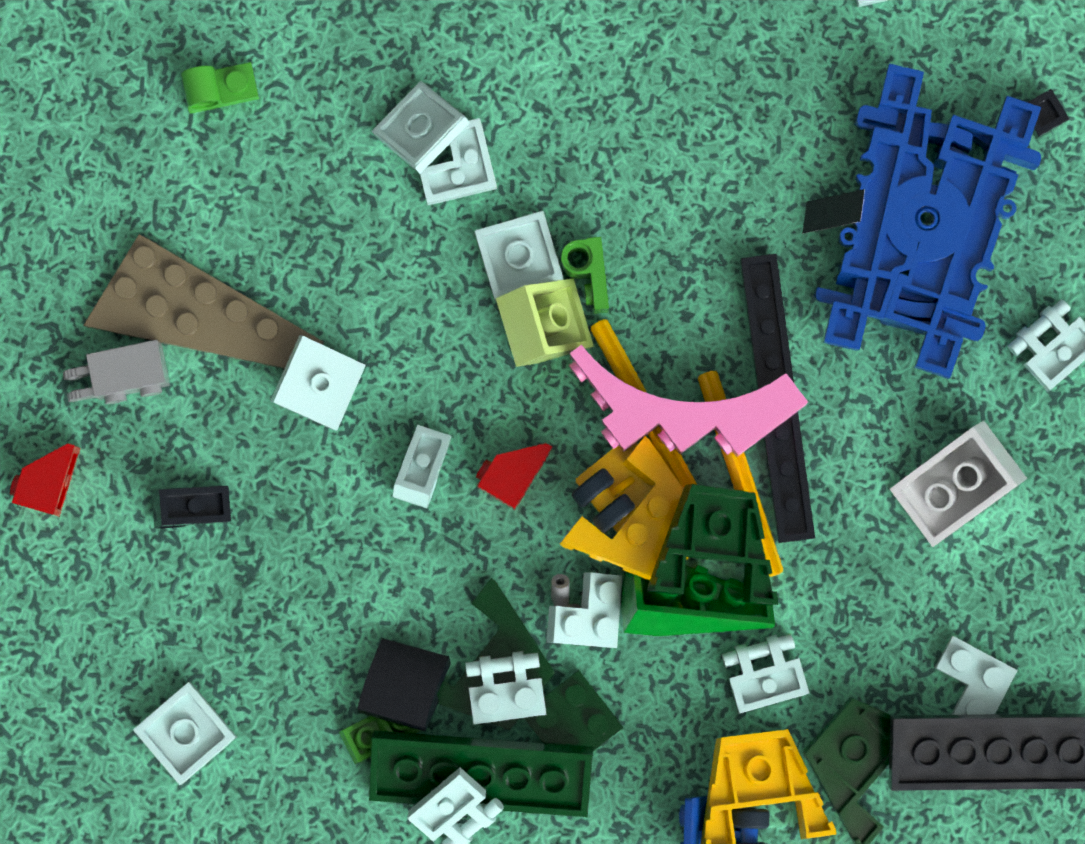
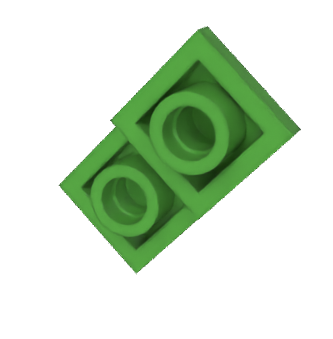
(359, 736)

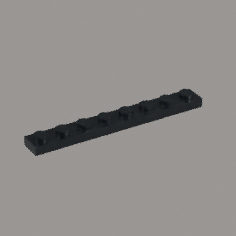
(772, 361)

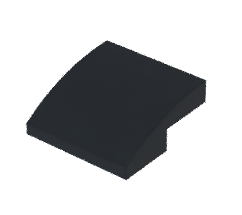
(403, 684)

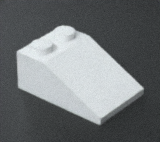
(958, 483)

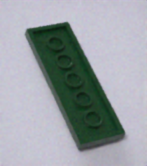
(518, 773)

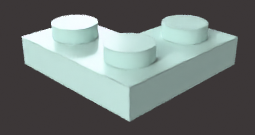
(466, 174)
(597, 618)
(982, 674)

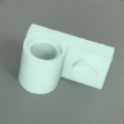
(421, 466)

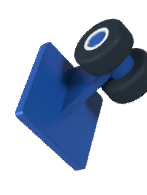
(745, 820)

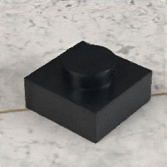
(1051, 113)

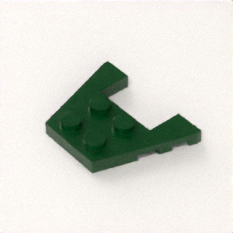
(716, 527)
(508, 639)
(848, 759)

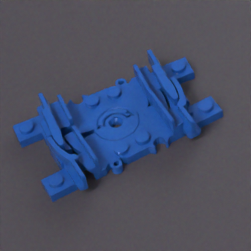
(937, 256)

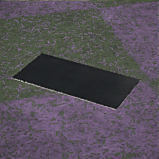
(833, 211)

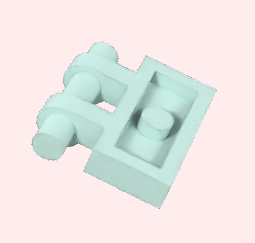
(1059, 356)
(769, 684)
(505, 700)
(448, 804)

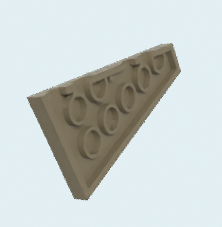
(182, 306)

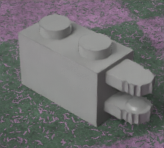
(121, 373)

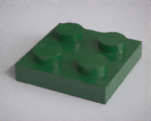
(575, 716)

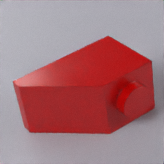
(512, 473)
(46, 481)

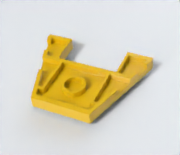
(644, 532)
(760, 772)

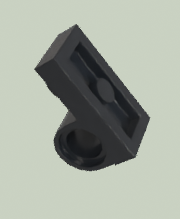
(190, 506)

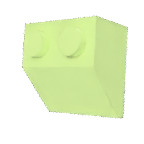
(544, 321)

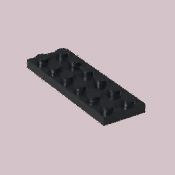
(987, 752)

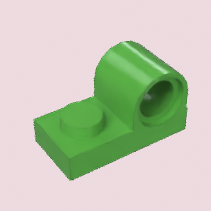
(218, 88)
(595, 291)

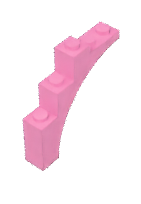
(636, 413)

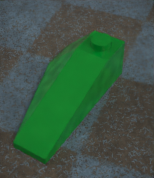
(705, 607)

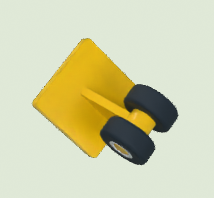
(611, 489)

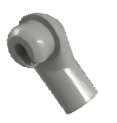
(560, 591)

